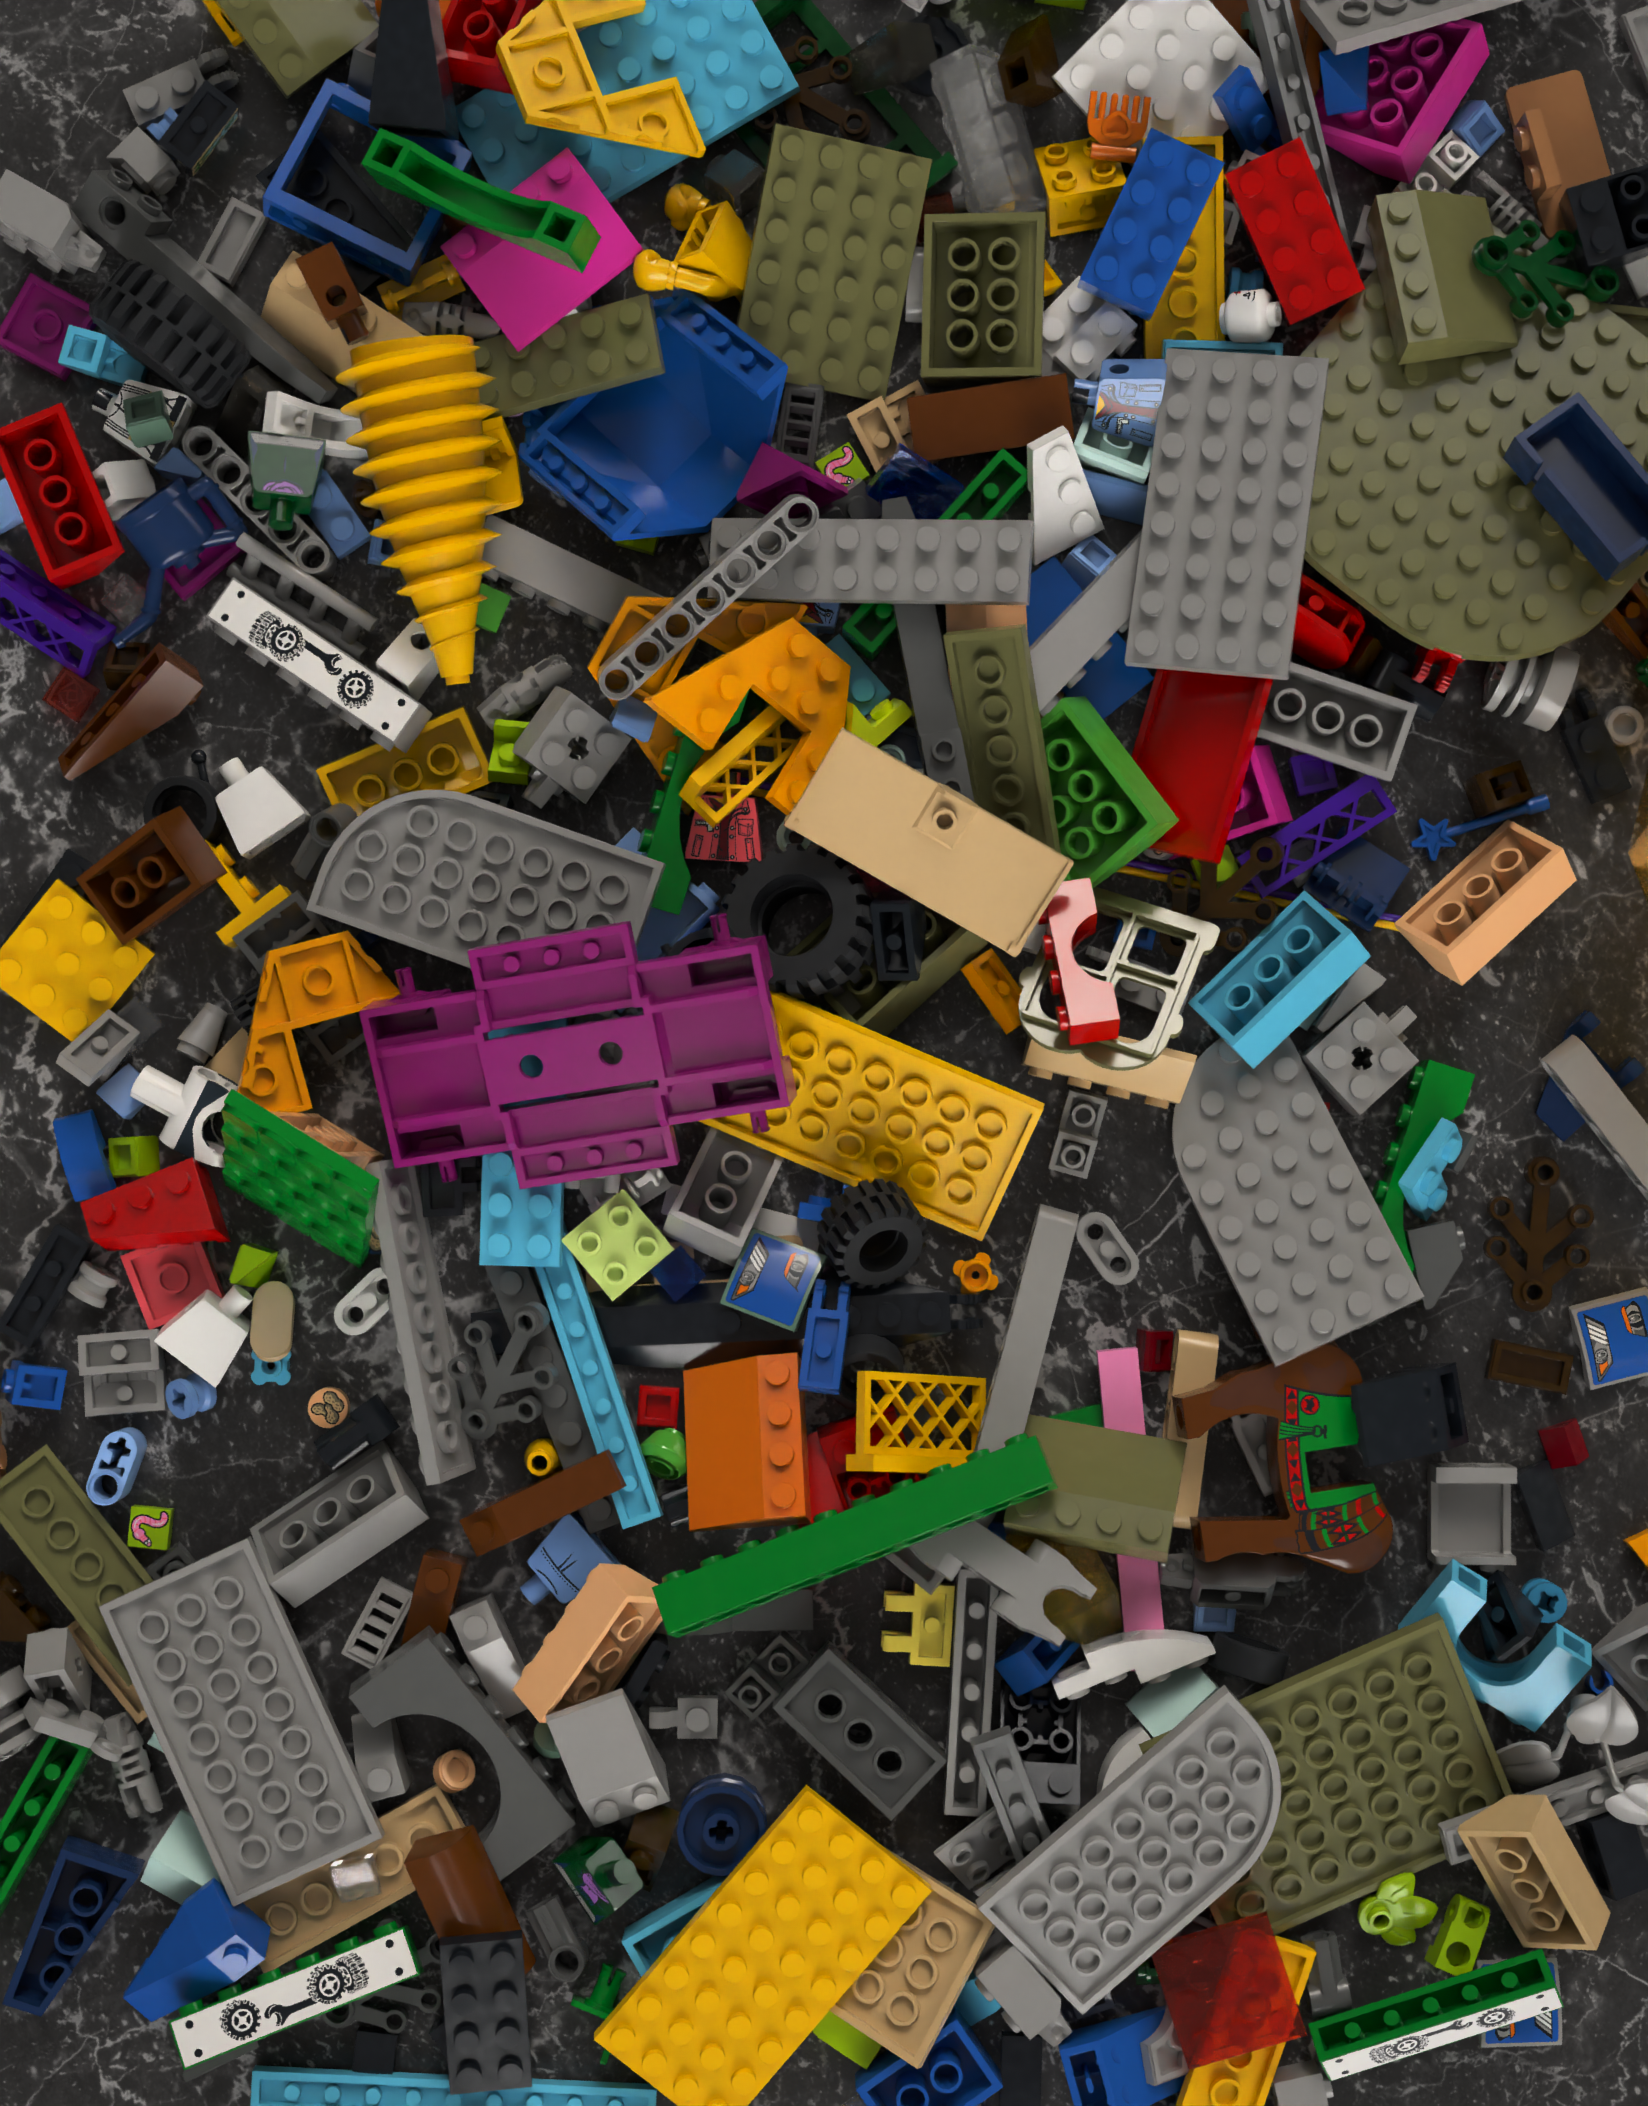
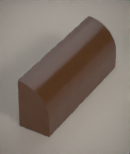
(988, 416)
(461, 1887)

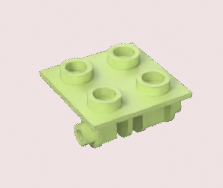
(617, 1244)

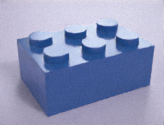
(953, 2074)

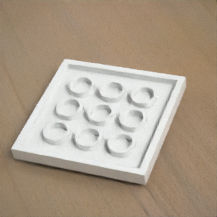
(1163, 52)

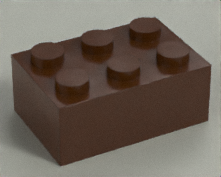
(151, 875)

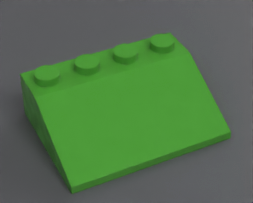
(1099, 793)

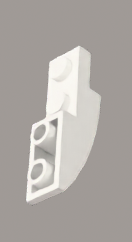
(1148, 1652)

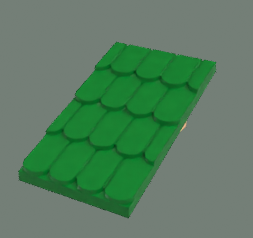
(302, 1173)

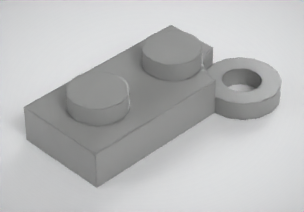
(82, 1729)

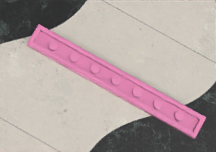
(1124, 1412)

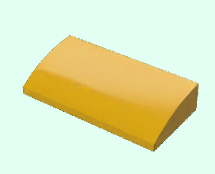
(441, 758)

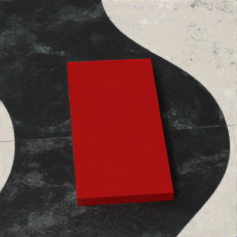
(1197, 753)

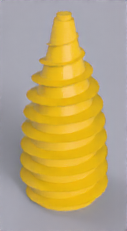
(429, 478)

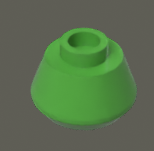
(665, 1454)

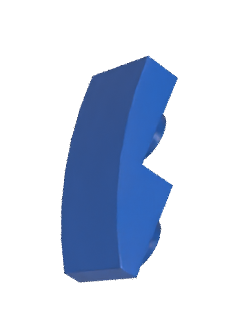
(82, 1155)

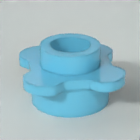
(279, 1374)

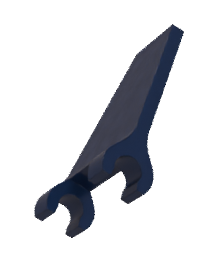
(1554, 1106)

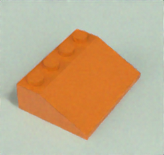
(746, 1444)

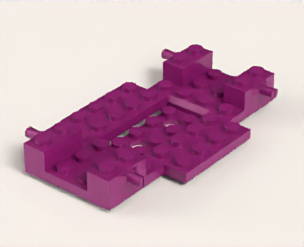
(701, 1034)

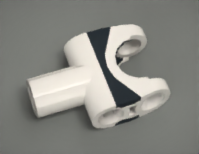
(188, 1109)

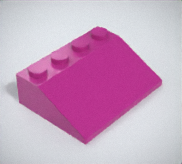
(1411, 97)
(529, 290)

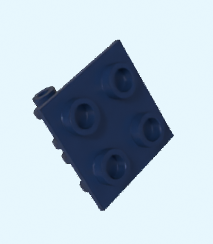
(1356, 881)

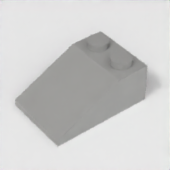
(722, 1196)
(609, 1758)

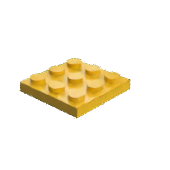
(68, 962)

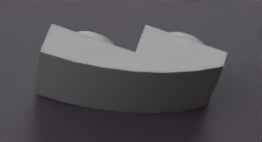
(1077, 1132)

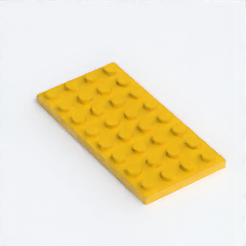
(893, 1116)
(763, 1958)

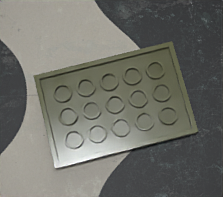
(833, 258)

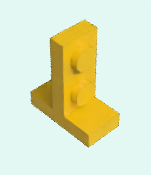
(243, 895)

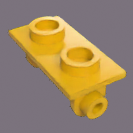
(433, 282)

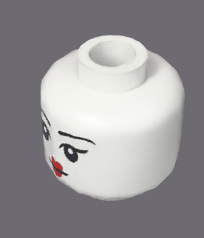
(1249, 316)

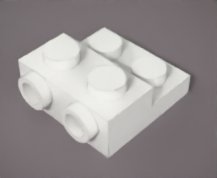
(1085, 331)

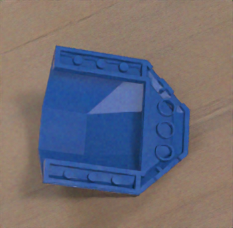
(668, 446)

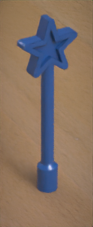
(1439, 837)

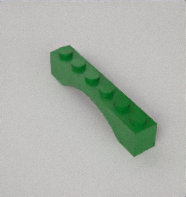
(527, 222)
(663, 838)
(1434, 1094)

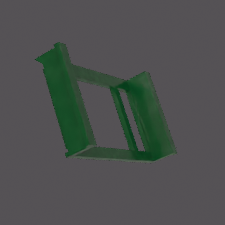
(830, 41)

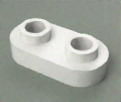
(368, 1298)

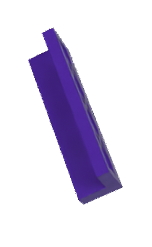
(62, 614)
(1315, 817)

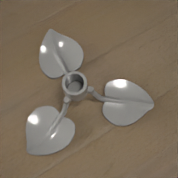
(1591, 1720)

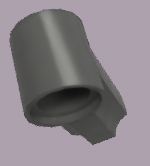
(320, 839)
(556, 1935)
(1326, 1986)

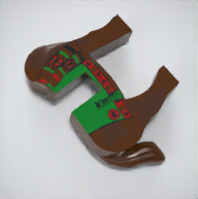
(1305, 1412)

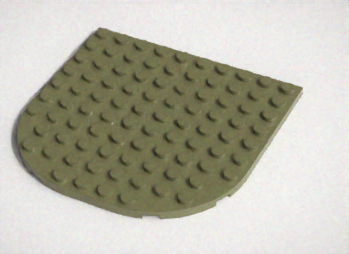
(1415, 489)

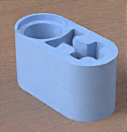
(123, 1472)

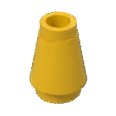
(545, 1448)

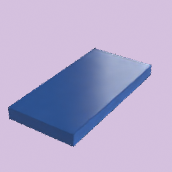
(1108, 679)

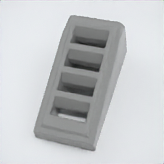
(1347, 997)
(361, 1654)

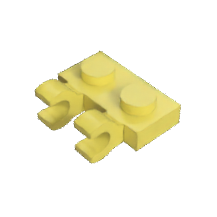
(930, 1624)

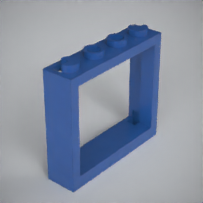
(326, 228)

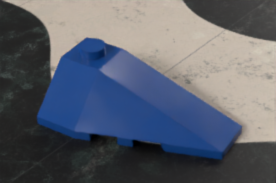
(198, 1953)

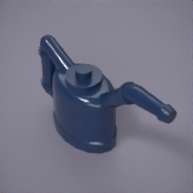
(173, 531)

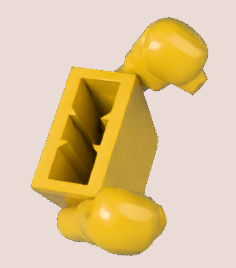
(711, 255)

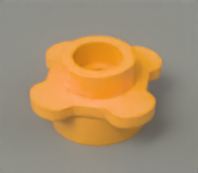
(980, 1264)

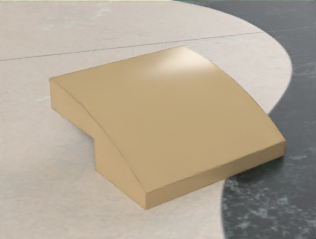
(885, 424)

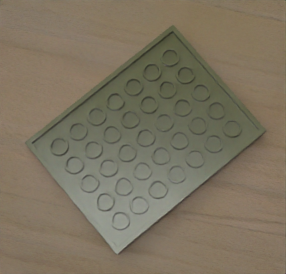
(1367, 1769)

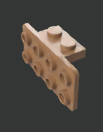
(1555, 141)

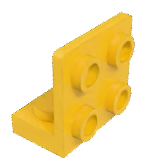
(1076, 187)

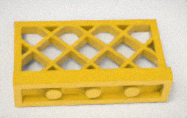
(912, 1458)

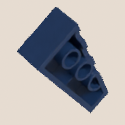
(74, 1908)

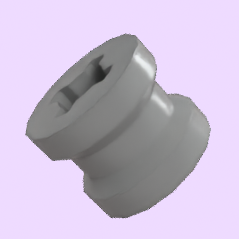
(93, 1284)

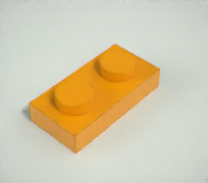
(995, 988)

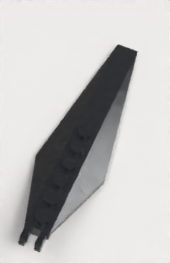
(699, 1331)

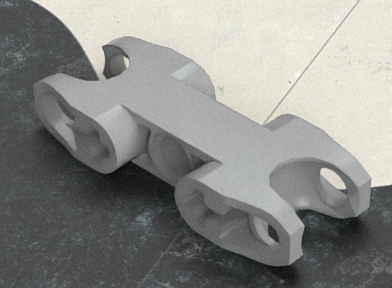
(1019, 1577)

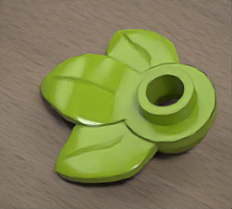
(1398, 1911)

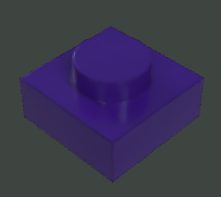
(1311, 775)

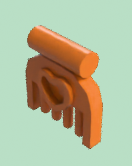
(1116, 131)

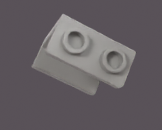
(1470, 1514)

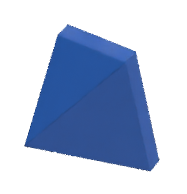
(1345, 80)

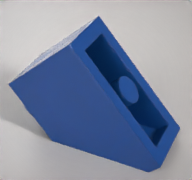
(1032, 1662)

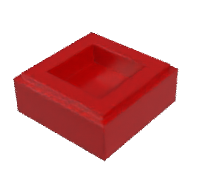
(658, 1406)

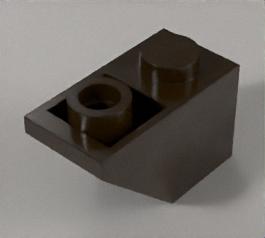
(1029, 64)
(17, 1614)
(649, 1841)

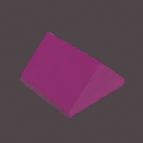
(778, 476)

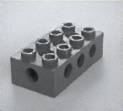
(856, 1757)

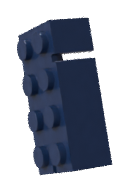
(1586, 483)

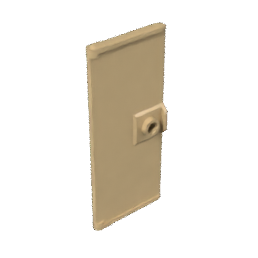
(928, 842)

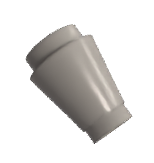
(202, 1034)

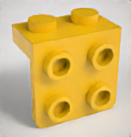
(504, 457)

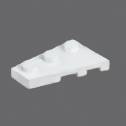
(1060, 496)

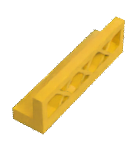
(730, 757)

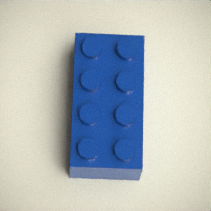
(1150, 224)

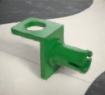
(602, 1997)

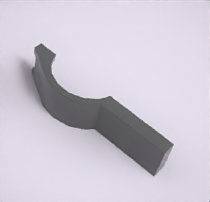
(785, 1613)

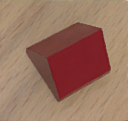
(1154, 1350)
(1563, 1444)

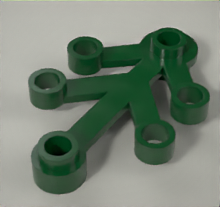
(1495, 258)

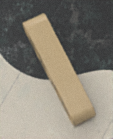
(1191, 1368)

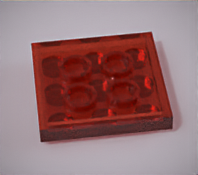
(1228, 1990)

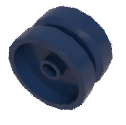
(716, 1798)

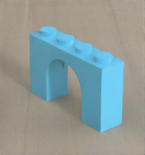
(1522, 1689)

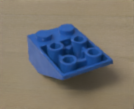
(1107, 2063)

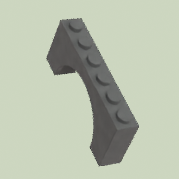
(431, 1681)

